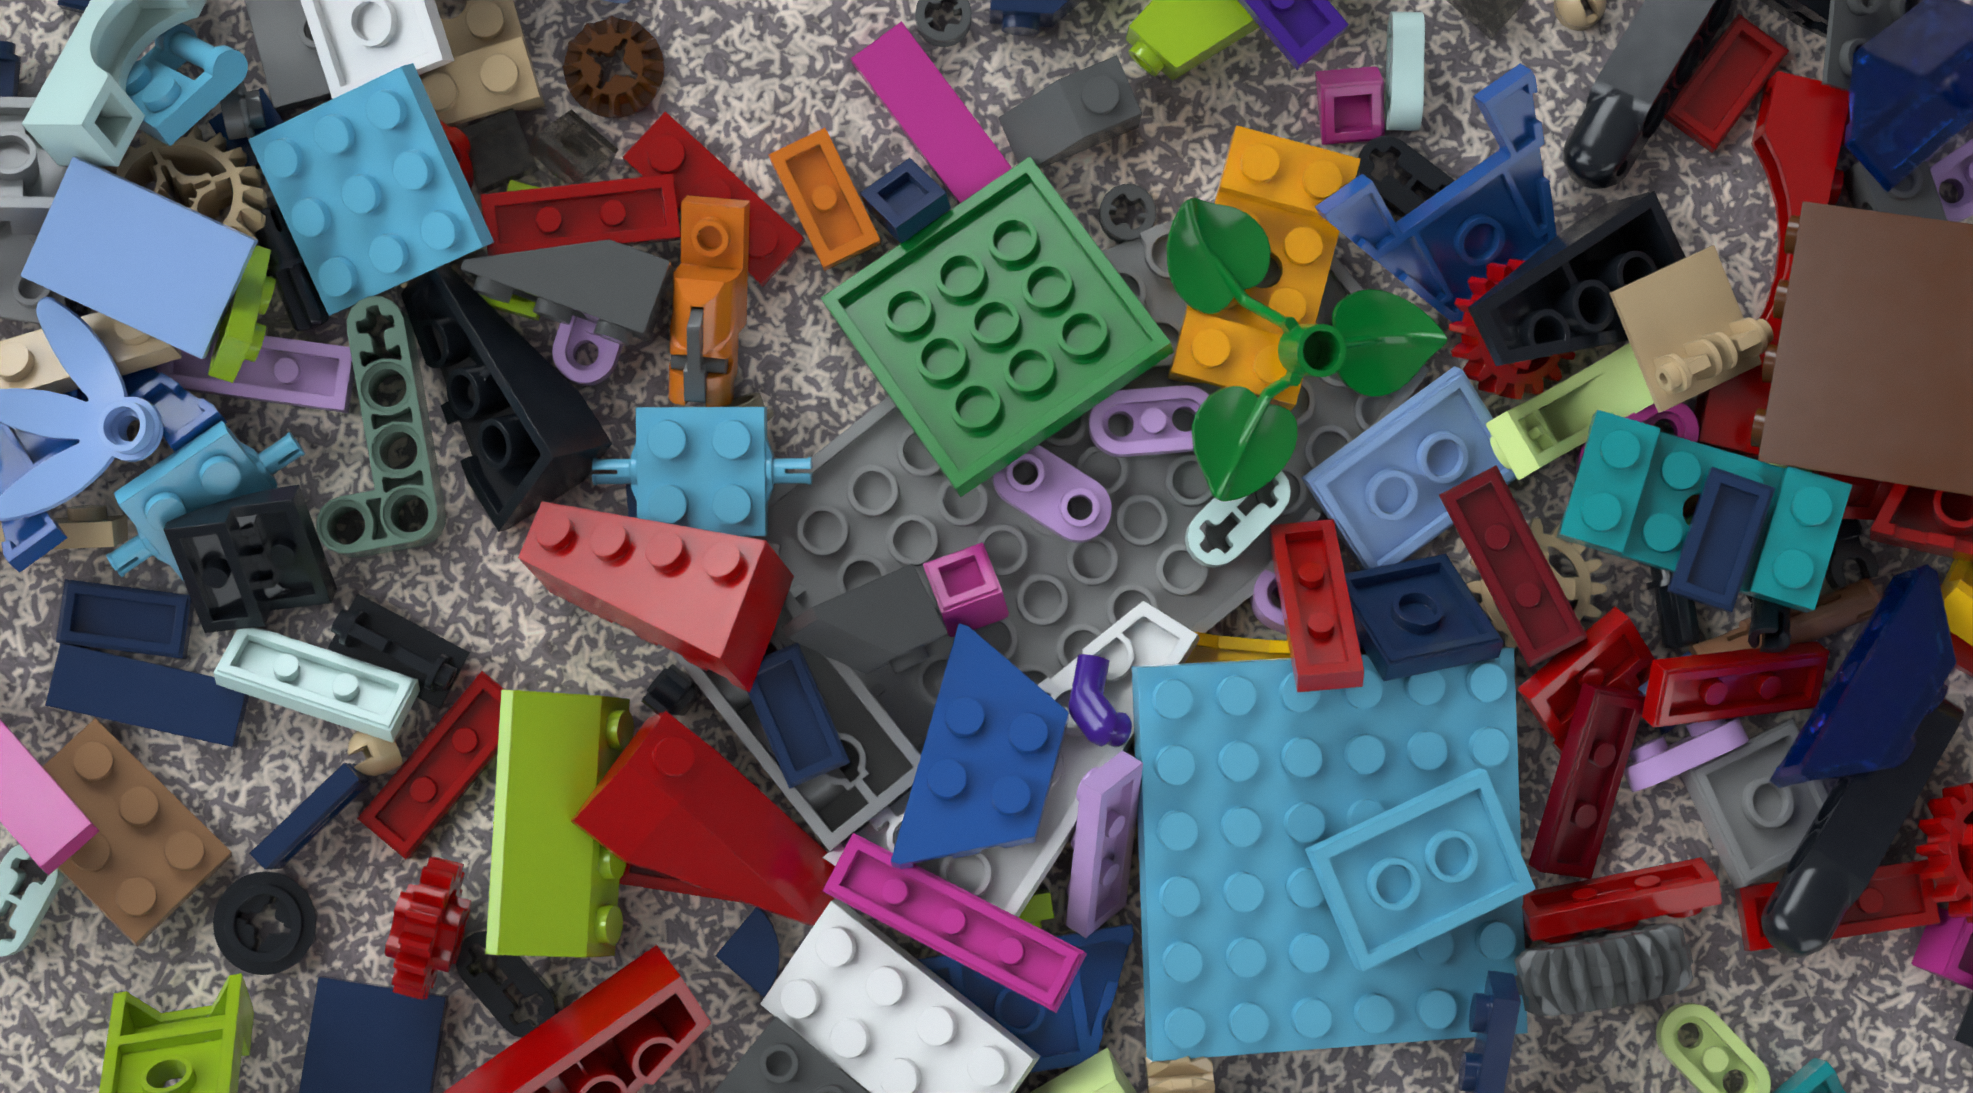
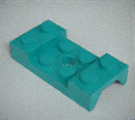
(1634, 496)

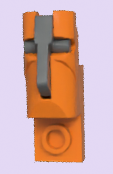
(709, 300)

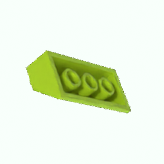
(548, 878)

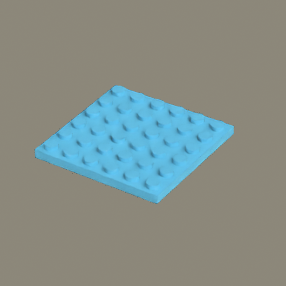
(1231, 799)

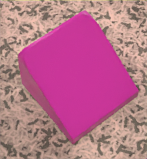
(1350, 104)
(966, 589)
(1947, 950)

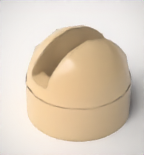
(1574, 13)
(379, 754)

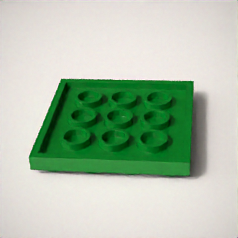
(996, 326)

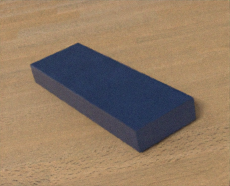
(146, 695)

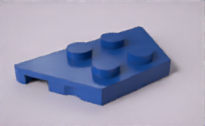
(982, 759)
(1078, 1026)

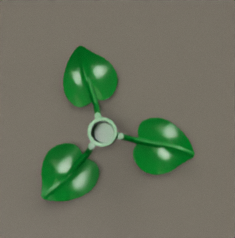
(1372, 346)

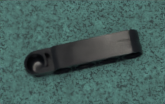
(1639, 87)
(1850, 842)

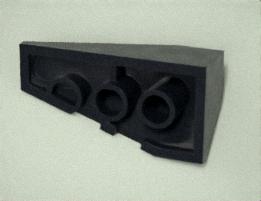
(1563, 291)
(518, 413)

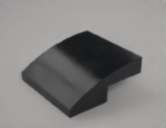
(250, 558)

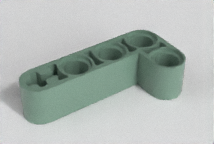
(382, 429)

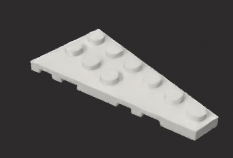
(1014, 873)

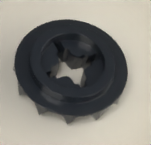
(238, 936)

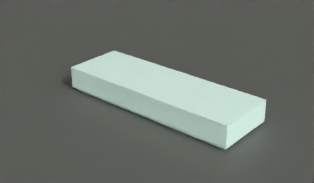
(317, 682)

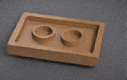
(147, 842)

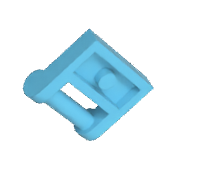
(173, 100)

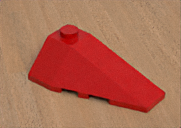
(697, 818)

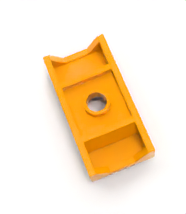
(1279, 188)

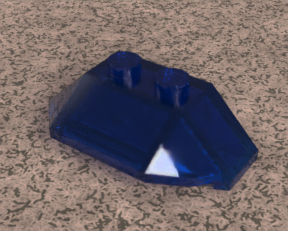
(1912, 90)
(1880, 688)

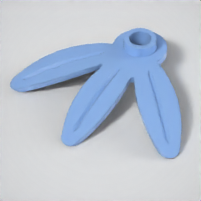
(98, 423)

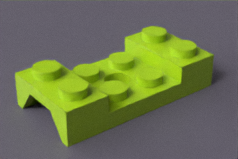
(190, 1044)

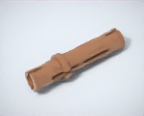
(1832, 614)

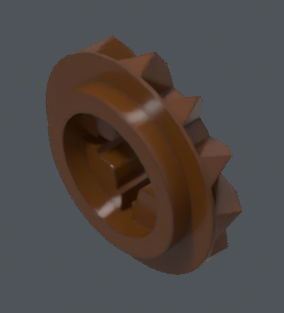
(622, 94)

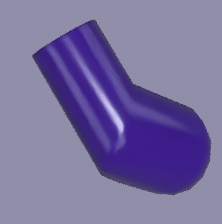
(1090, 707)

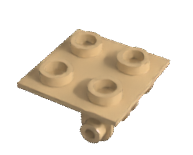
(1688, 328)

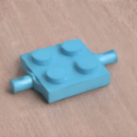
(703, 468)
(195, 476)

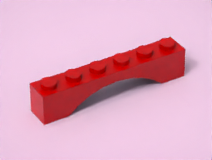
(1798, 146)

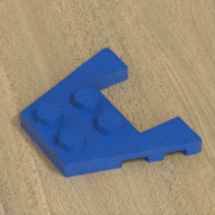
(1479, 219)
(20, 452)

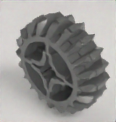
(1604, 970)

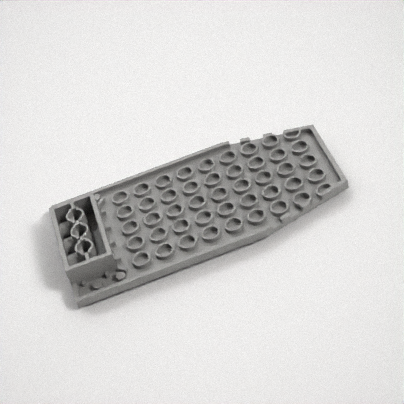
(889, 505)

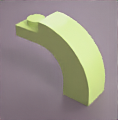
(1561, 416)

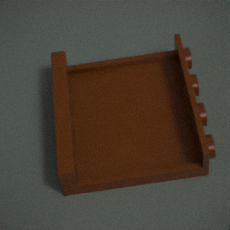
(1873, 350)

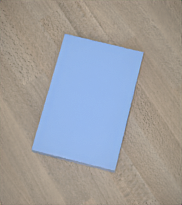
(139, 257)
(1391, 476)

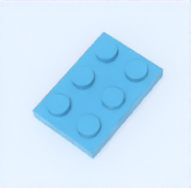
(1420, 869)

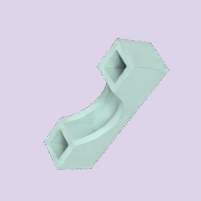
(84, 98)

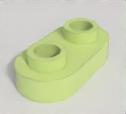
(1713, 1054)

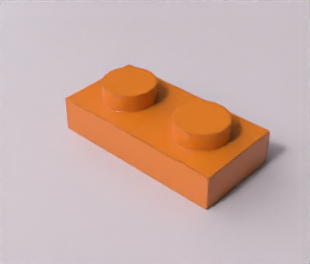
(824, 199)

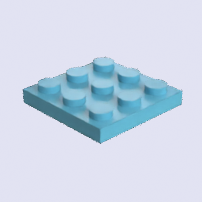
(371, 189)

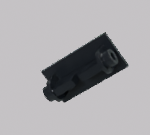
(394, 643)

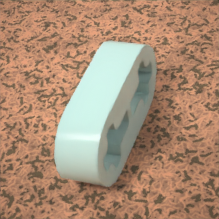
(1405, 71)
(1246, 530)
(30, 907)

